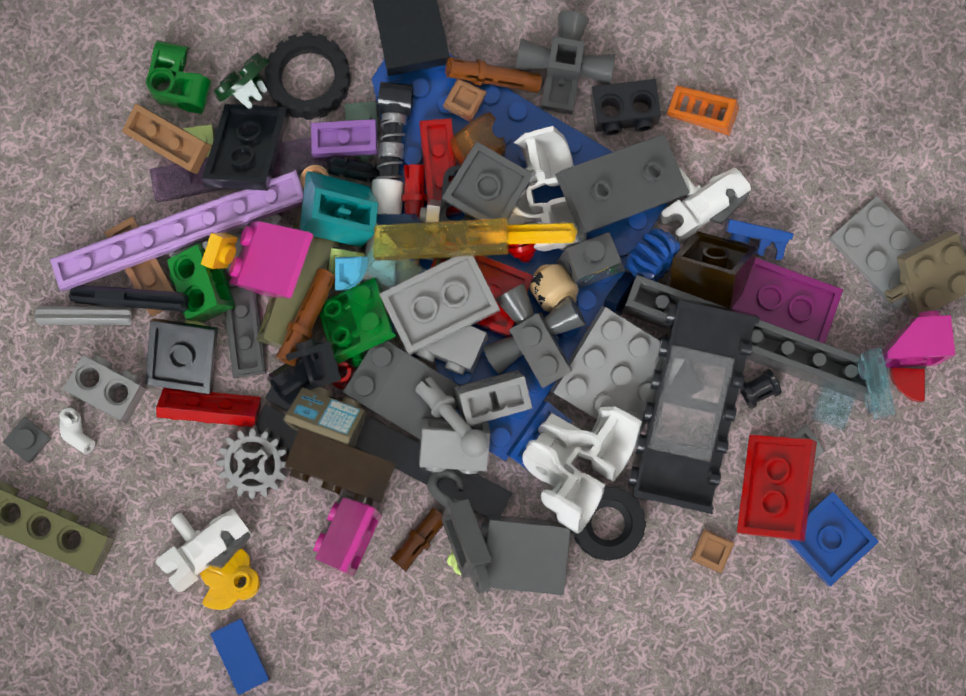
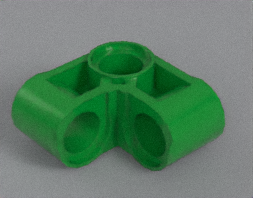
(186, 90)

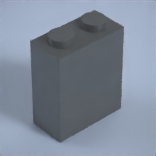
(527, 554)

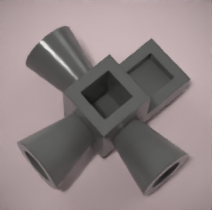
(565, 62)
(534, 336)

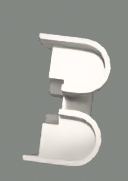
(545, 155)
(558, 445)

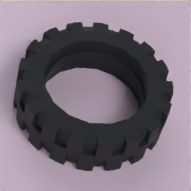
(301, 45)

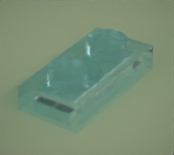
(879, 395)

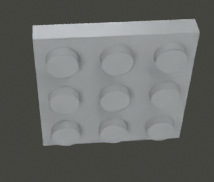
(611, 367)

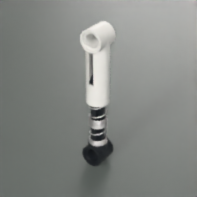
(395, 106)

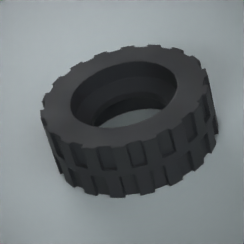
(631, 535)

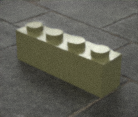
(284, 310)

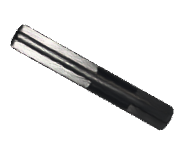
(129, 298)

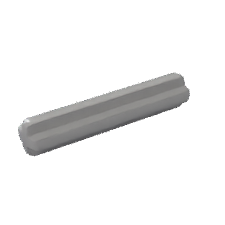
(83, 315)

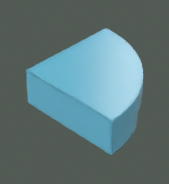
(349, 271)

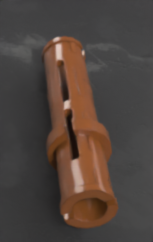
(484, 73)
(309, 310)

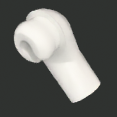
(72, 431)

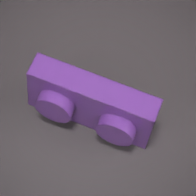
(344, 138)

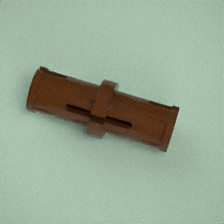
(418, 539)

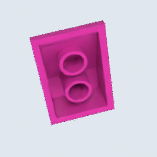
(270, 259)
(347, 536)

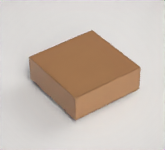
(464, 100)
(712, 551)

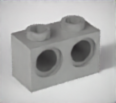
(103, 392)
(493, 397)

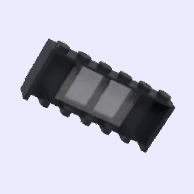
(692, 404)

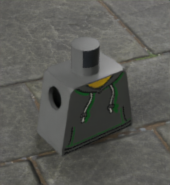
(592, 260)

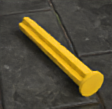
(541, 233)

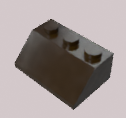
(339, 467)

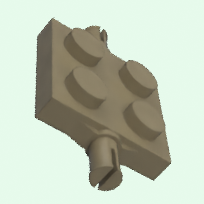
(931, 274)

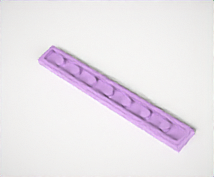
(176, 231)

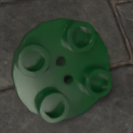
(246, 83)

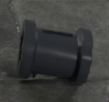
(760, 388)

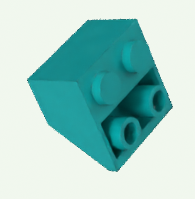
(338, 210)

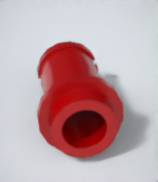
(343, 366)

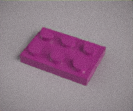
(790, 300)

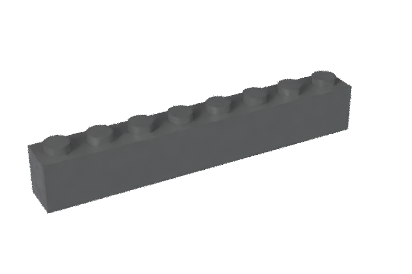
(770, 343)

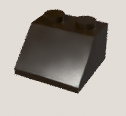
(713, 268)

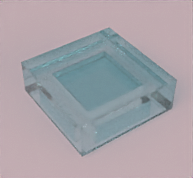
(833, 408)

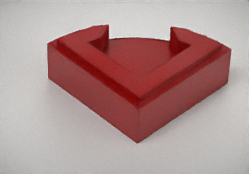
(909, 382)

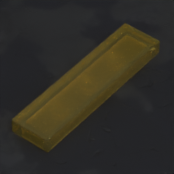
(441, 239)

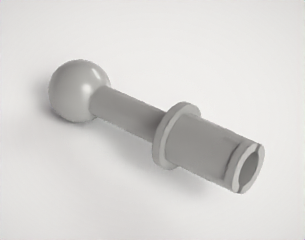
(473, 441)

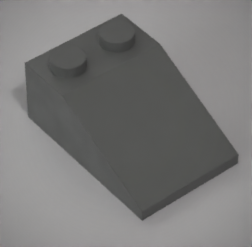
(388, 386)

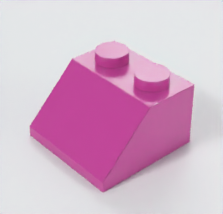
(922, 342)

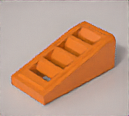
(712, 123)

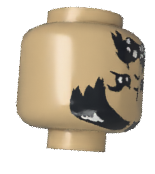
(552, 286)

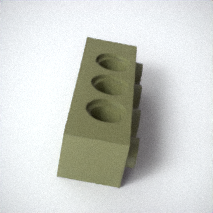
(86, 557)

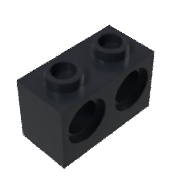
(623, 97)

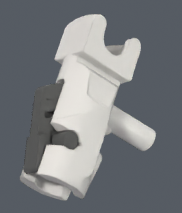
(710, 203)
(203, 549)

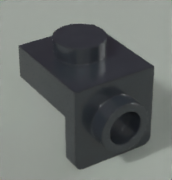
(318, 361)

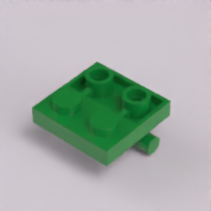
(356, 321)

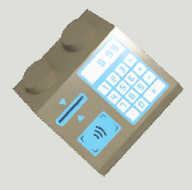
(327, 416)

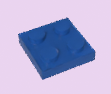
(833, 539)

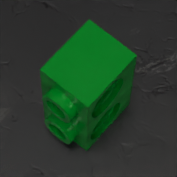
(202, 283)

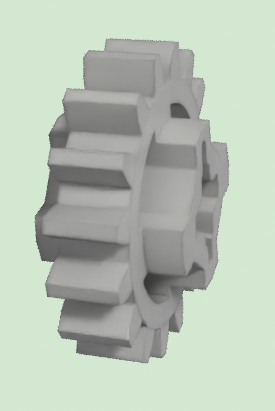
(245, 452)

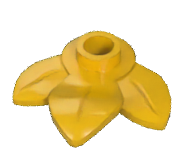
(224, 582)

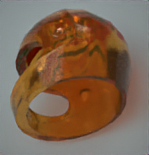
(480, 131)

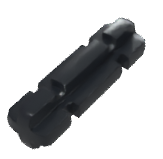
(352, 168)

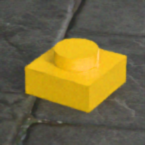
(219, 250)

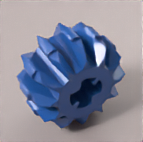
(653, 255)

